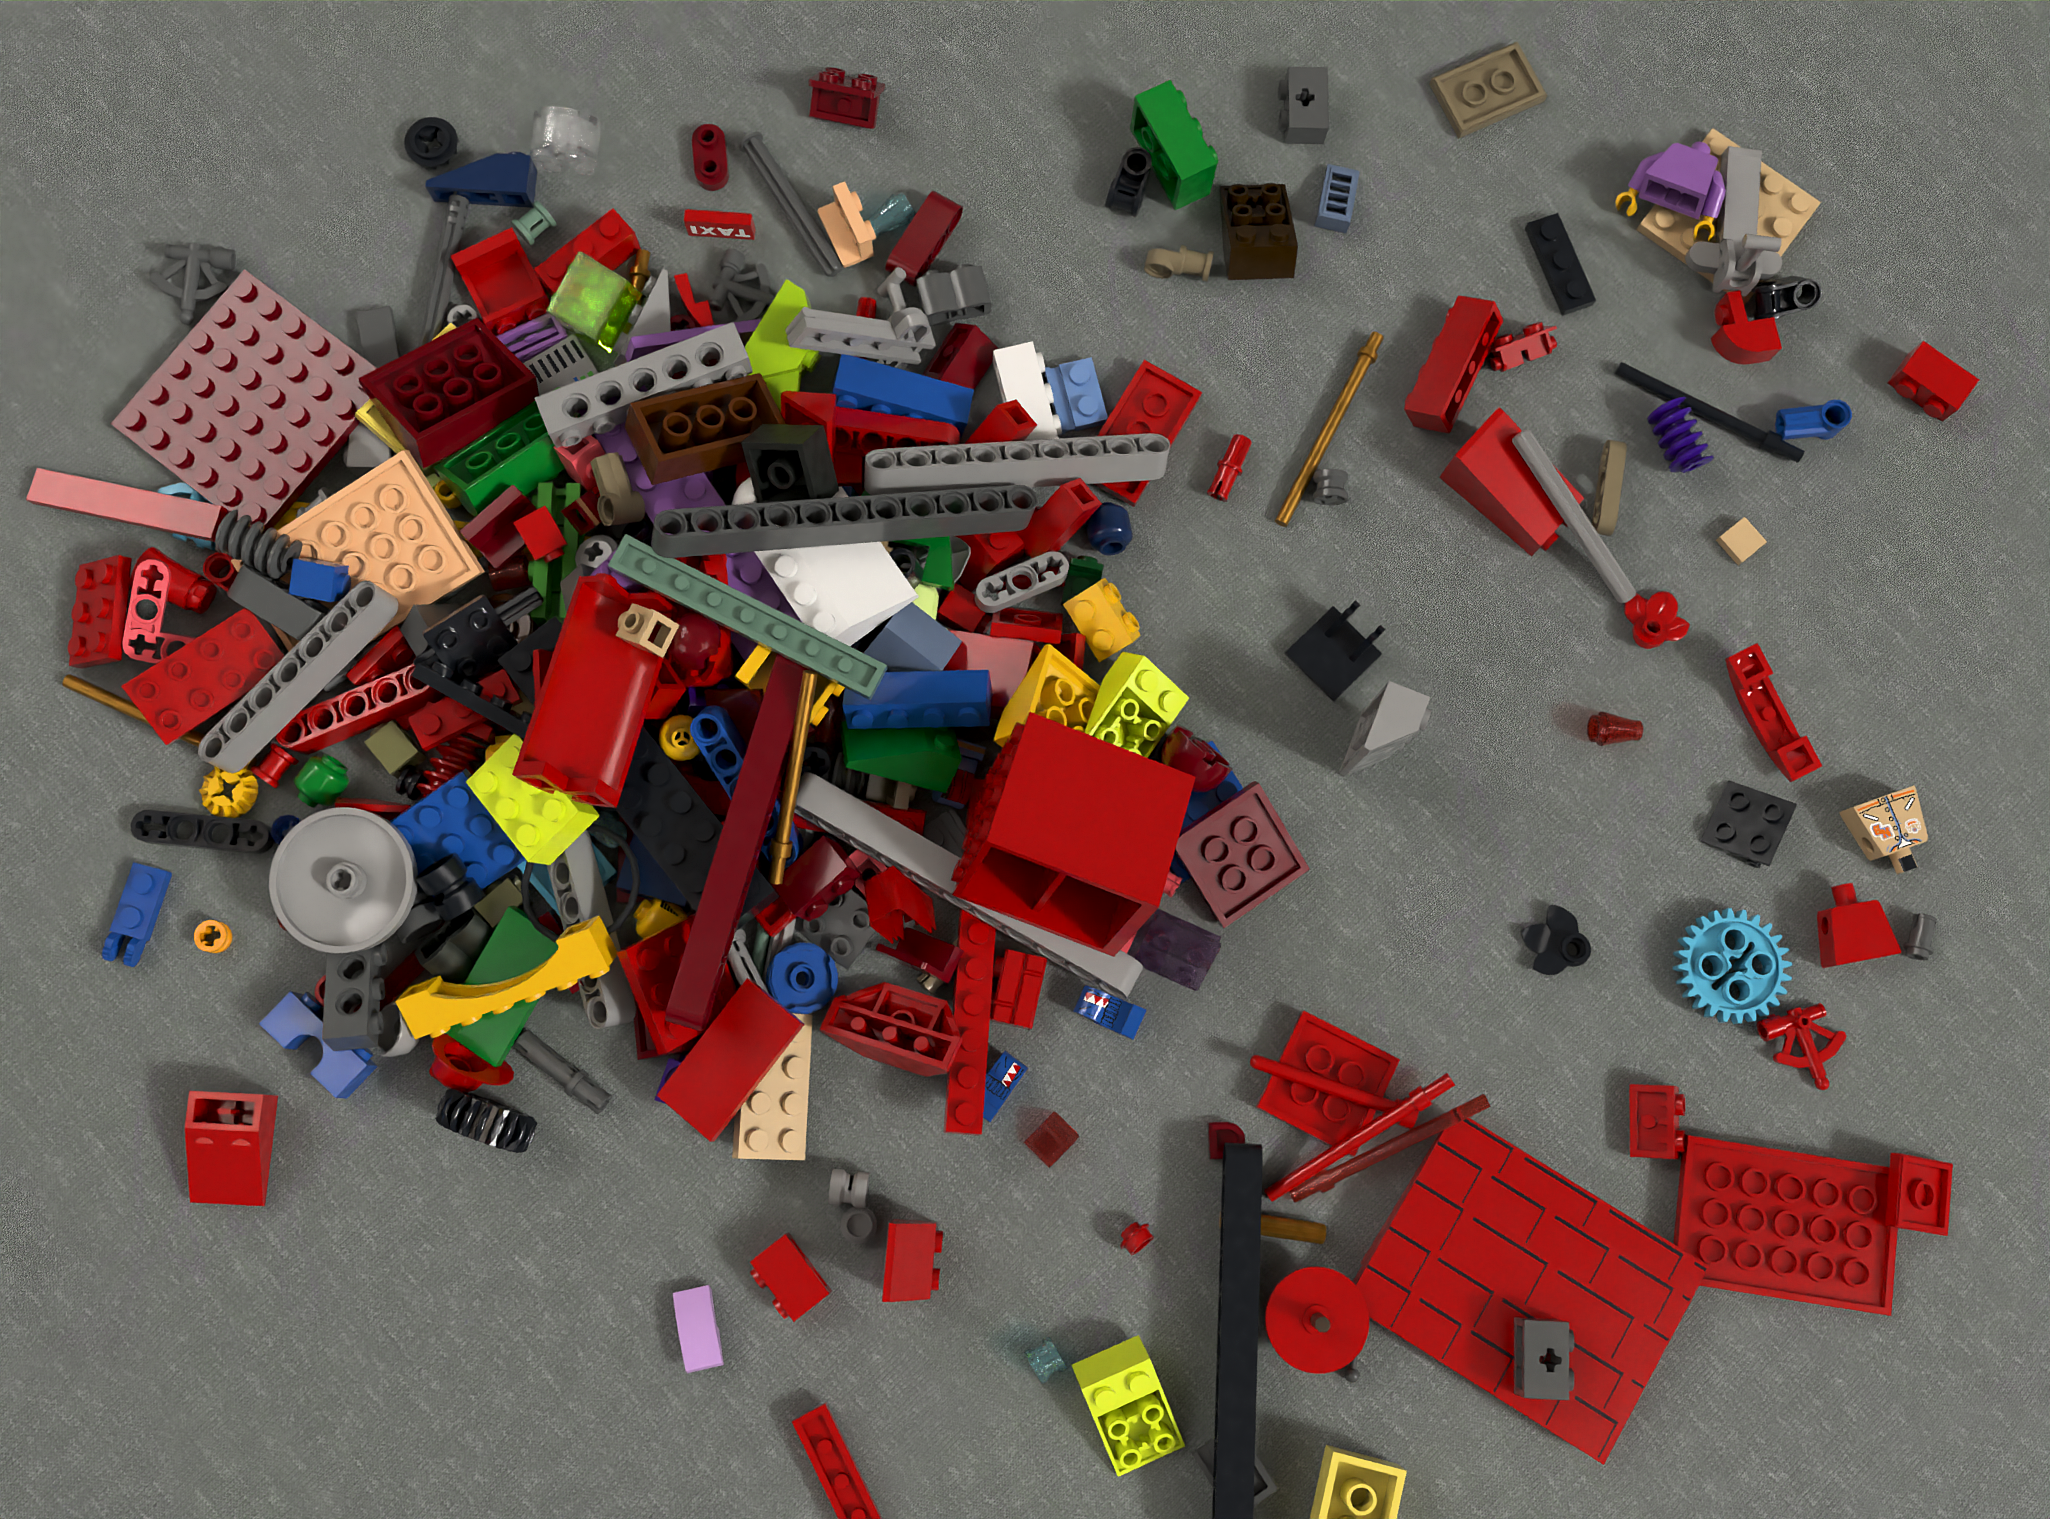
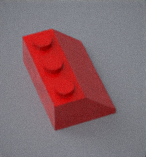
(989, 555)

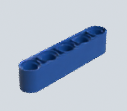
(727, 772)

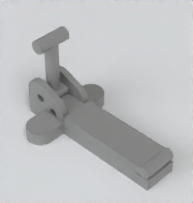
(1738, 249)
(876, 339)

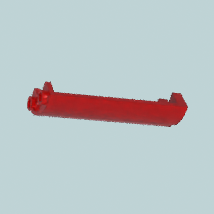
(592, 697)

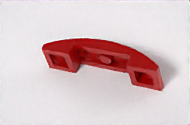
(1767, 714)

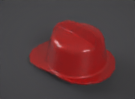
(463, 1069)

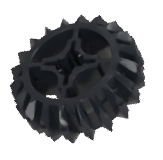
(486, 1121)

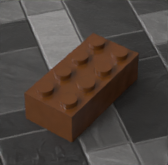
(699, 427)

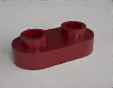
(708, 155)

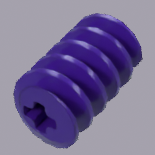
(1678, 436)

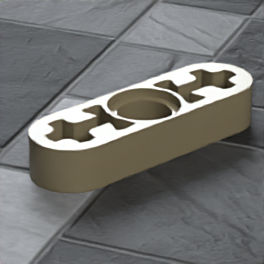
(1609, 487)

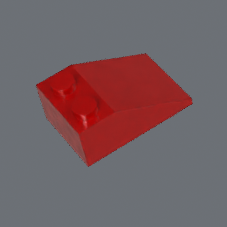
(911, 1260)

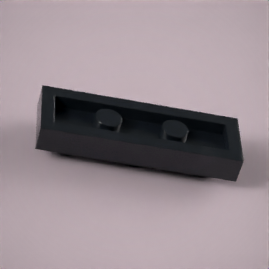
(1560, 264)

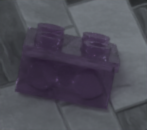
(1178, 950)

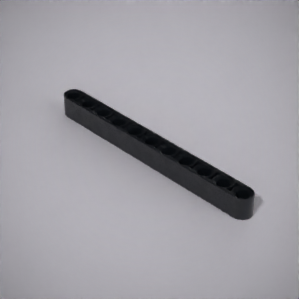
(1237, 1332)

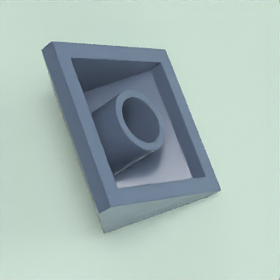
(913, 642)

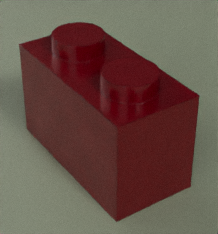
(817, 879)

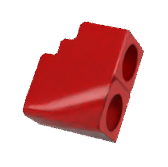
(890, 898)

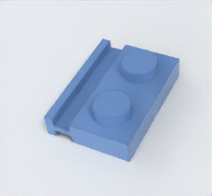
(1076, 395)

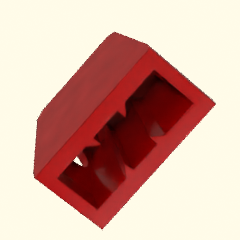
(1853, 930)

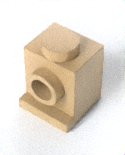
(638, 624)

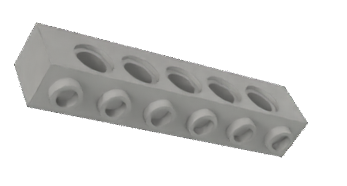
(626, 380)

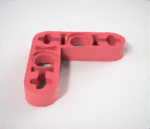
(149, 627)

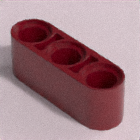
(925, 237)

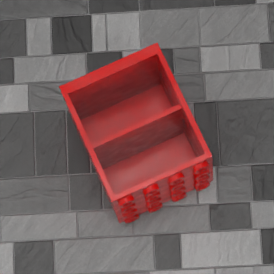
(1073, 835)

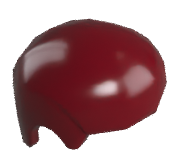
(694, 641)

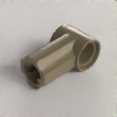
(617, 500)

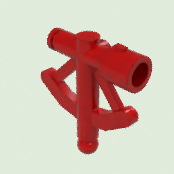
(1798, 1023)

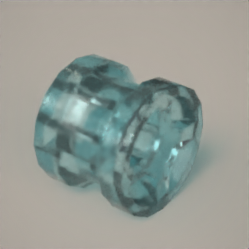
(1045, 1359)

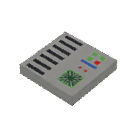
(561, 365)

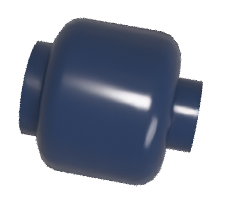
(1109, 529)

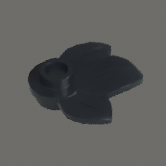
(1551, 941)

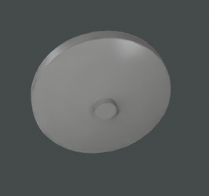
(343, 880)

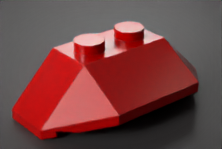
(896, 1028)

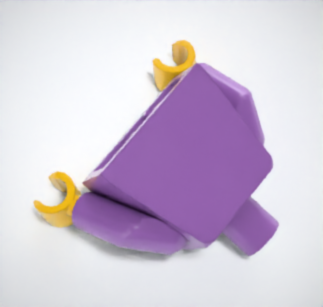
(1681, 181)

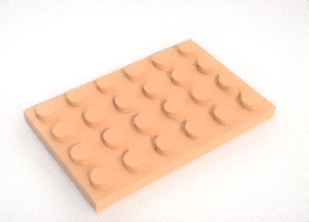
(389, 534)

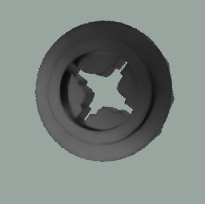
(427, 130)

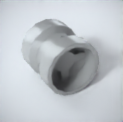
(840, 1188)

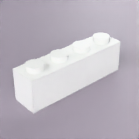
(1020, 378)

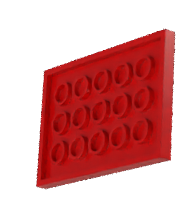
(1787, 1224)

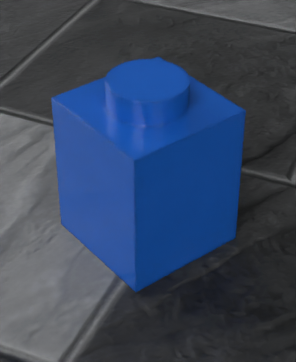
(319, 579)

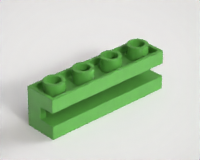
(547, 577)

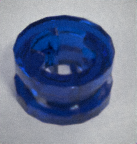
(281, 824)

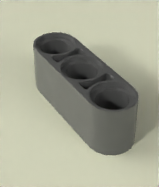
(273, 603)

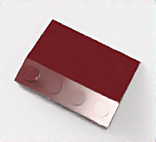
(450, 391)

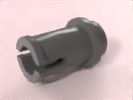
(1920, 937)

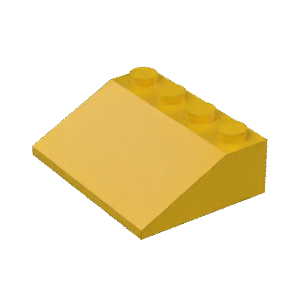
(1052, 690)

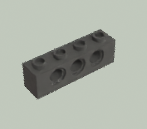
(362, 1027)

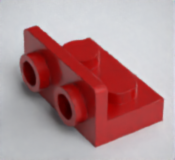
(1656, 1121)

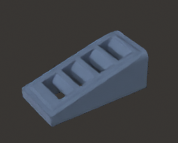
(1334, 220)

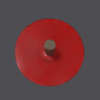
(1317, 1320)

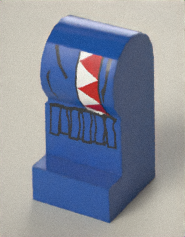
(1110, 1012)
(1000, 1082)

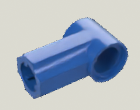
(1811, 420)

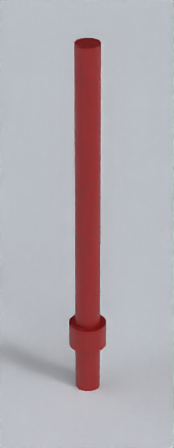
(1419, 1100)

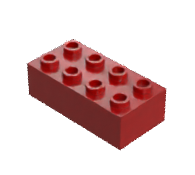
(204, 676)

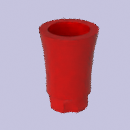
(186, 587)

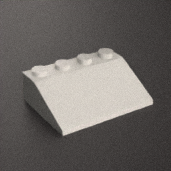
(840, 587)

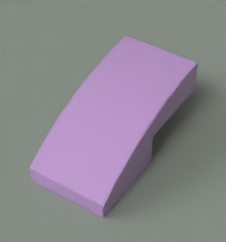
(697, 1329)

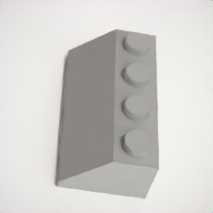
(1385, 726)

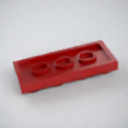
(1150, 404)

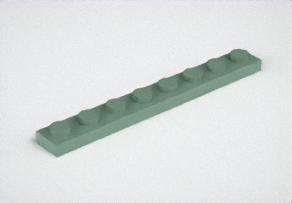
(748, 617)

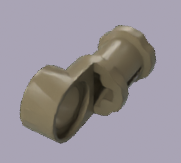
(1165, 263)

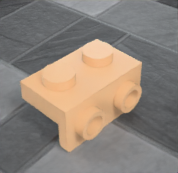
(846, 228)

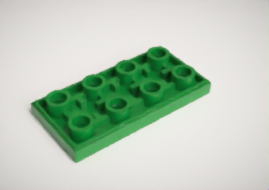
(509, 953)

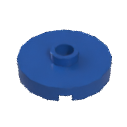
(819, 973)

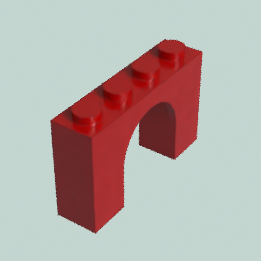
(1065, 510)

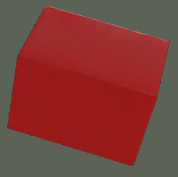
(811, 409)

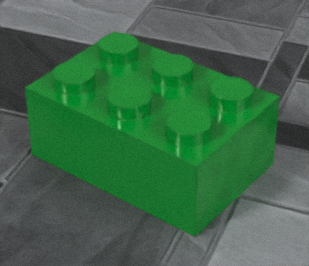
(1175, 143)

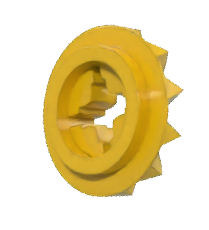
(243, 794)

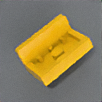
(1103, 619)

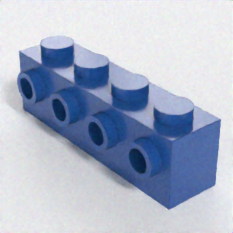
(895, 391)
(923, 701)

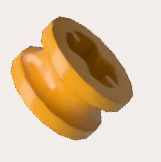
(206, 928)

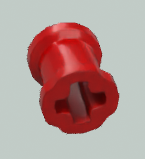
(274, 765)

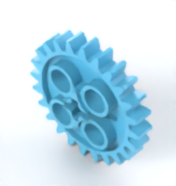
(1754, 988)

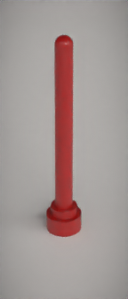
(1330, 1087)

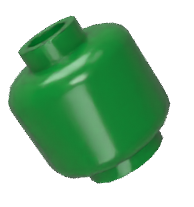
(321, 781)

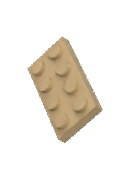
(775, 1114)

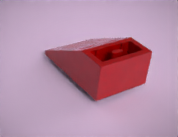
(229, 1146)

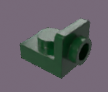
(1081, 575)

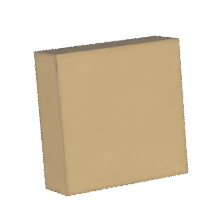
(1741, 541)

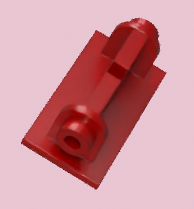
(1534, 341)

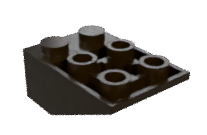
(1257, 232)

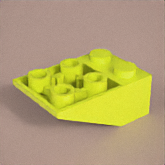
(1135, 705)
(1128, 1405)

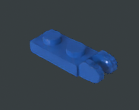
(136, 912)

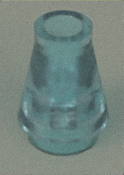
(892, 214)

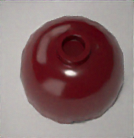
(1195, 759)

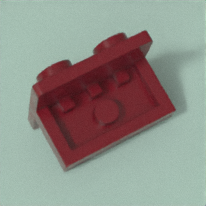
(845, 97)

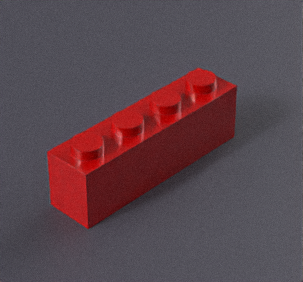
(1453, 364)

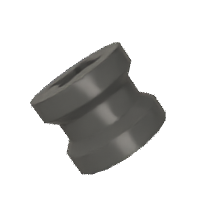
(1330, 487)

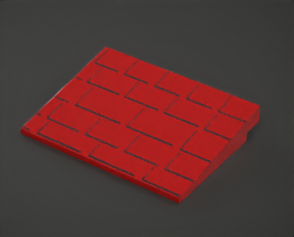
(1505, 1238)

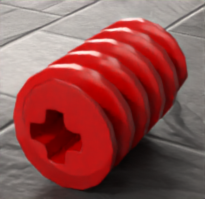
(454, 760)

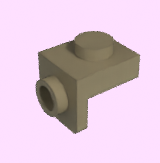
(889, 791)

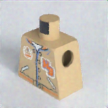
(1889, 827)

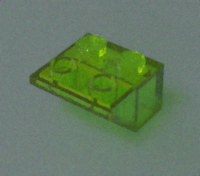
(593, 302)

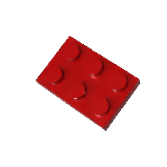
(99, 612)

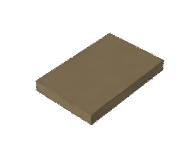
(1488, 90)

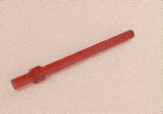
(1326, 1179)

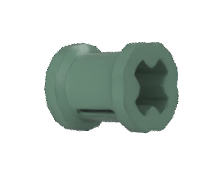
(533, 223)

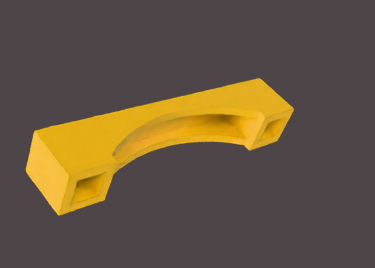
(438, 1005)

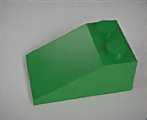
(908, 755)

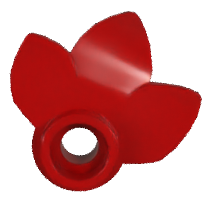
(1656, 615)

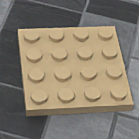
(1781, 212)

